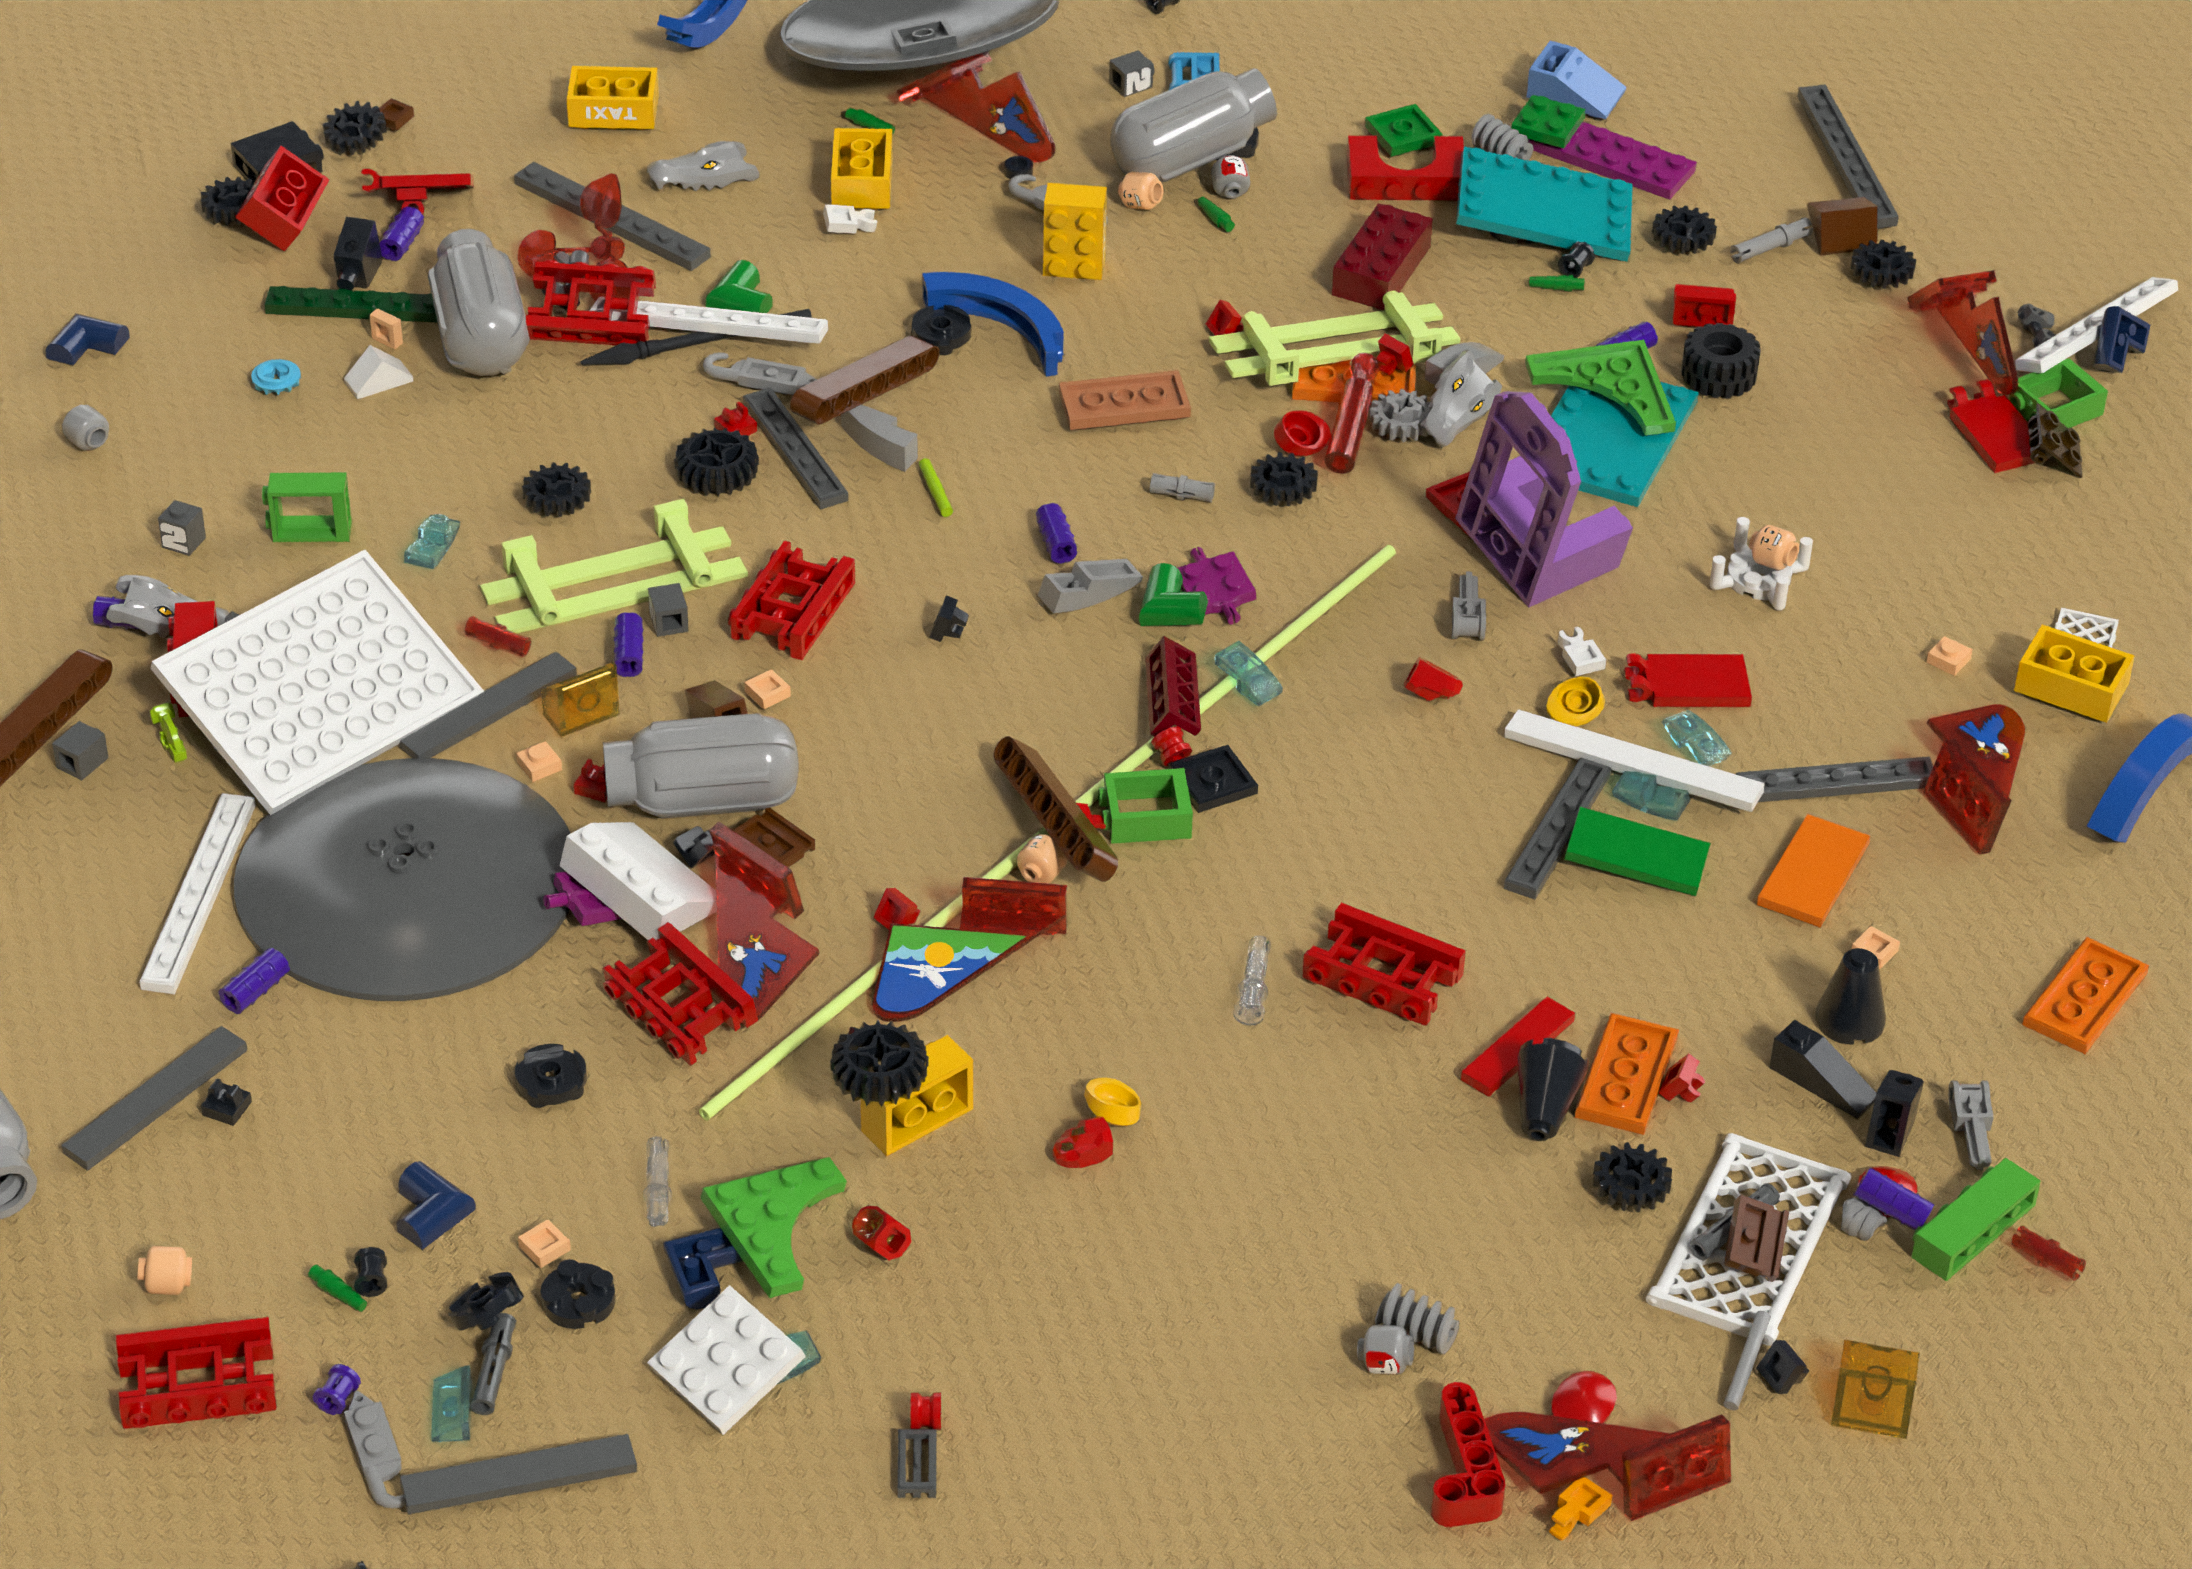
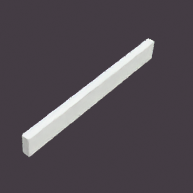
(725, 321)
(2088, 329)
(1625, 756)
(197, 894)

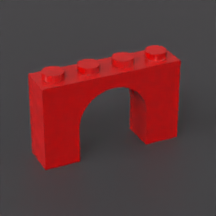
(1375, 180)

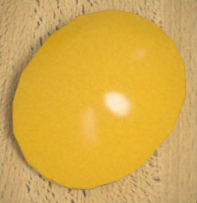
(1576, 701)
(1113, 1101)

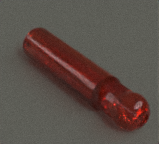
(1352, 414)

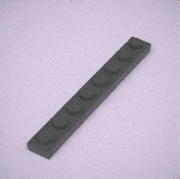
(1845, 151)
(630, 225)

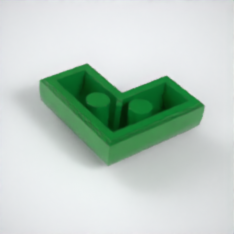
(738, 290)
(1164, 602)

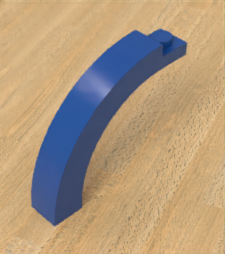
(702, 24)
(1002, 303)
(2141, 777)

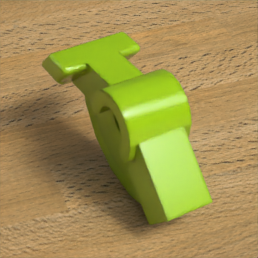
(169, 734)

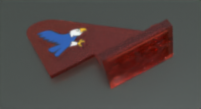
(999, 111)
(1978, 328)
(1976, 770)
(751, 944)
(1650, 1465)

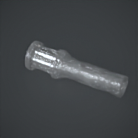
(1252, 989)

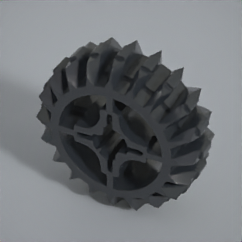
(716, 461)
(901, 1058)

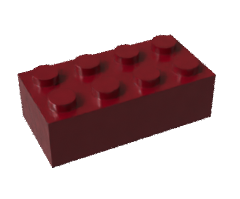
(1382, 255)

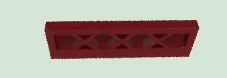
(1164, 686)

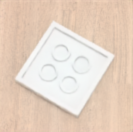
(726, 1359)

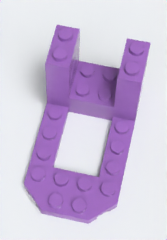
(1523, 504)

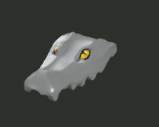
(708, 166)
(1460, 399)
(149, 604)

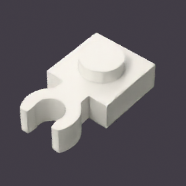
(846, 220)
(1581, 655)

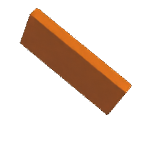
(1327, 382)
(1813, 870)
(2085, 995)
(1627, 1073)

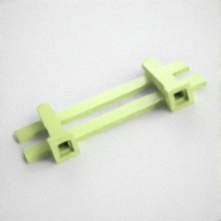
(1284, 365)
(536, 584)

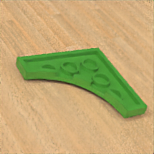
(1614, 370)
(761, 1213)

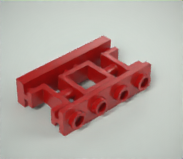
(590, 326)
(802, 581)
(1391, 944)
(694, 972)
(193, 1349)

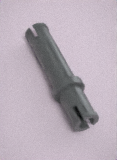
(1718, 1233)
(485, 1395)

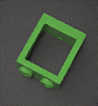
(2087, 397)
(313, 527)
(1146, 825)

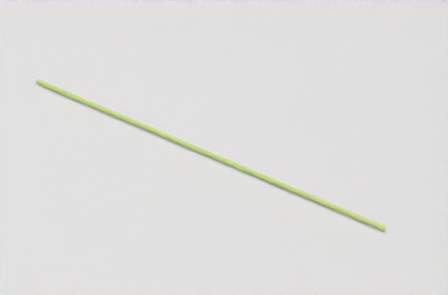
(1010, 862)

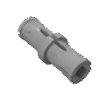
(1182, 487)

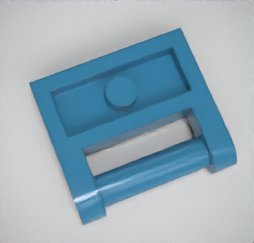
(1199, 62)

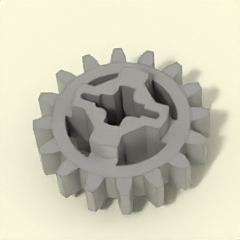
(1399, 415)

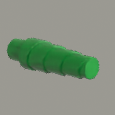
(867, 120)
(1216, 214)
(1559, 282)
(336, 1287)

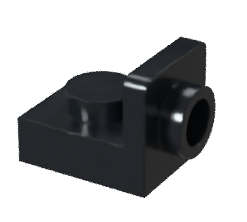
(695, 846)

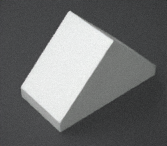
(376, 373)

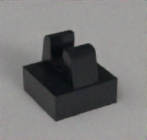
(948, 619)
(225, 1102)
(1782, 1367)

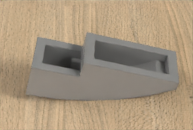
(1483, 356)
(881, 437)
(1088, 584)

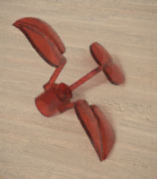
(599, 203)

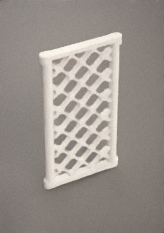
(1720, 1184)

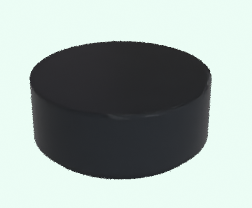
(1017, 165)

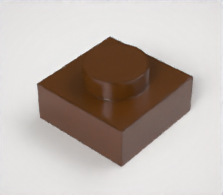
(396, 113)

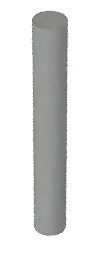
(1747, 1360)

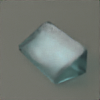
(452, 1406)

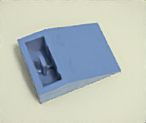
(1573, 78)

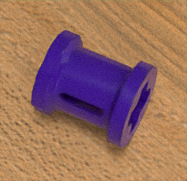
(336, 1389)

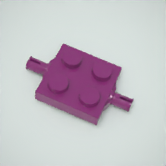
(1221, 580)
(579, 900)

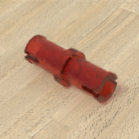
(498, 636)
(2048, 1253)

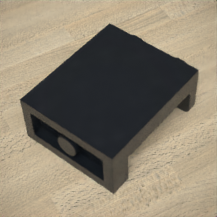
(255, 151)

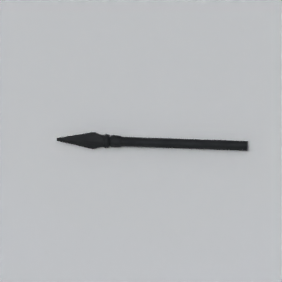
(627, 352)

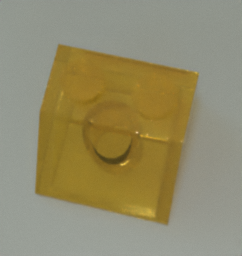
(582, 700)
(1875, 1389)

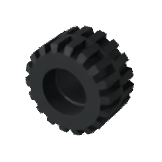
(1720, 360)

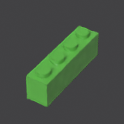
(1975, 1218)

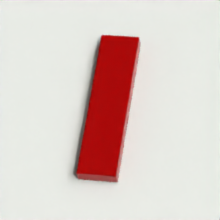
(1500, 1060)

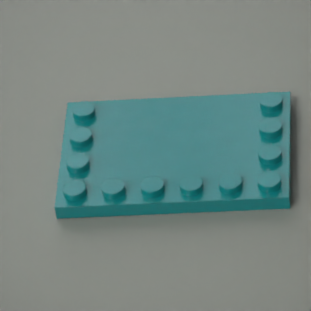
(1544, 203)
(1610, 445)

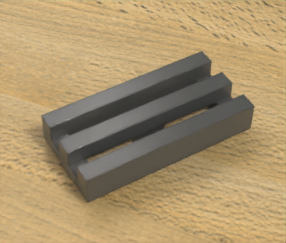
(917, 1487)

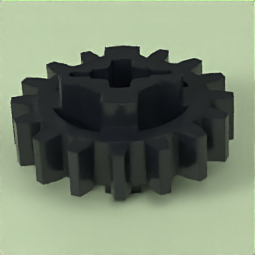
(354, 127)
(225, 199)
(1684, 229)
(1883, 264)
(1283, 479)
(556, 489)
(1632, 1177)

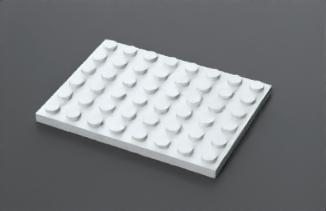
(316, 680)

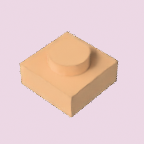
(386, 328)
(1949, 655)
(767, 689)
(539, 761)
(1879, 944)
(544, 1243)

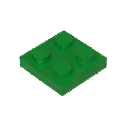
(1548, 121)
(1402, 129)

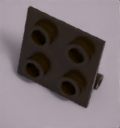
(2052, 438)

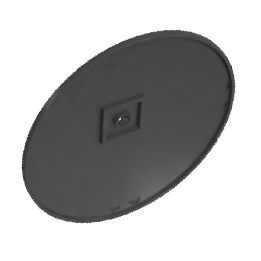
(906, 32)
(395, 927)

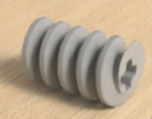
(1499, 138)
(1418, 1319)

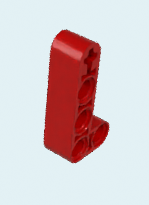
(1479, 1485)

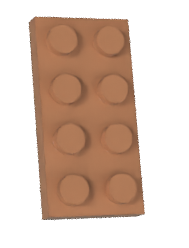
(1124, 400)

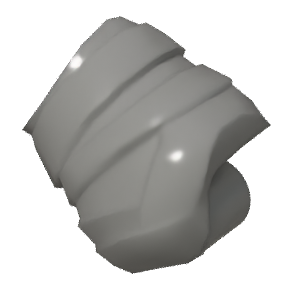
(1860, 1219)

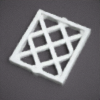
(2093, 620)

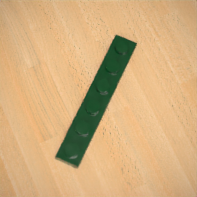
(349, 303)

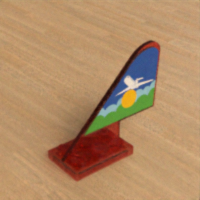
(932, 962)

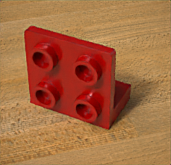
(1703, 305)

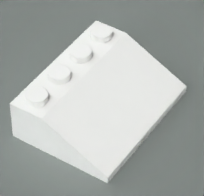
(637, 877)

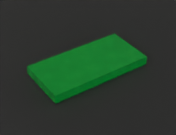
(1637, 851)

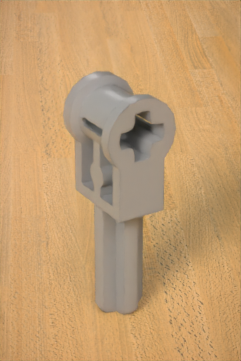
(1468, 609)
(1973, 1115)

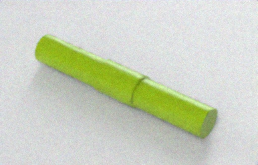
(935, 487)

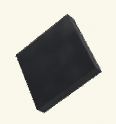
(1216, 778)

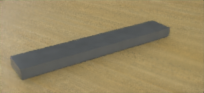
(795, 448)
(488, 707)
(1842, 778)
(1556, 828)
(154, 1098)
(518, 1474)

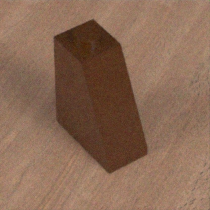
(713, 701)

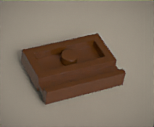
(776, 837)
(1756, 1238)

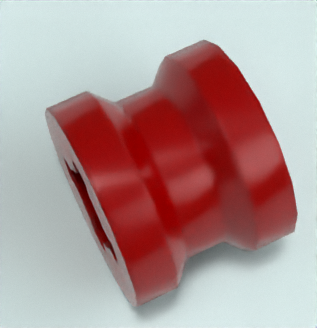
(1171, 745)
(925, 1410)

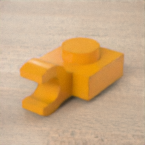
(1579, 1502)

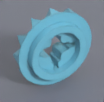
(287, 371)

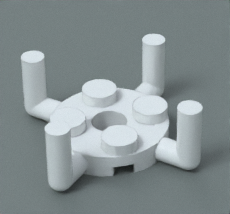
(1744, 571)

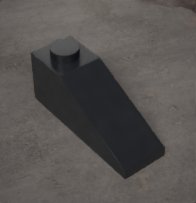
(1819, 1068)

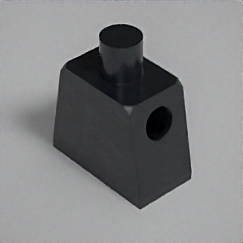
(357, 253)
(1898, 1099)

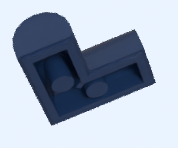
(85, 333)
(2118, 334)
(437, 1204)
(694, 1263)

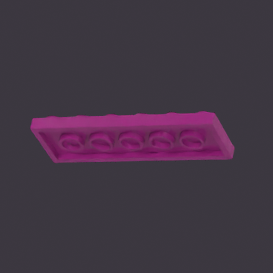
(1622, 159)

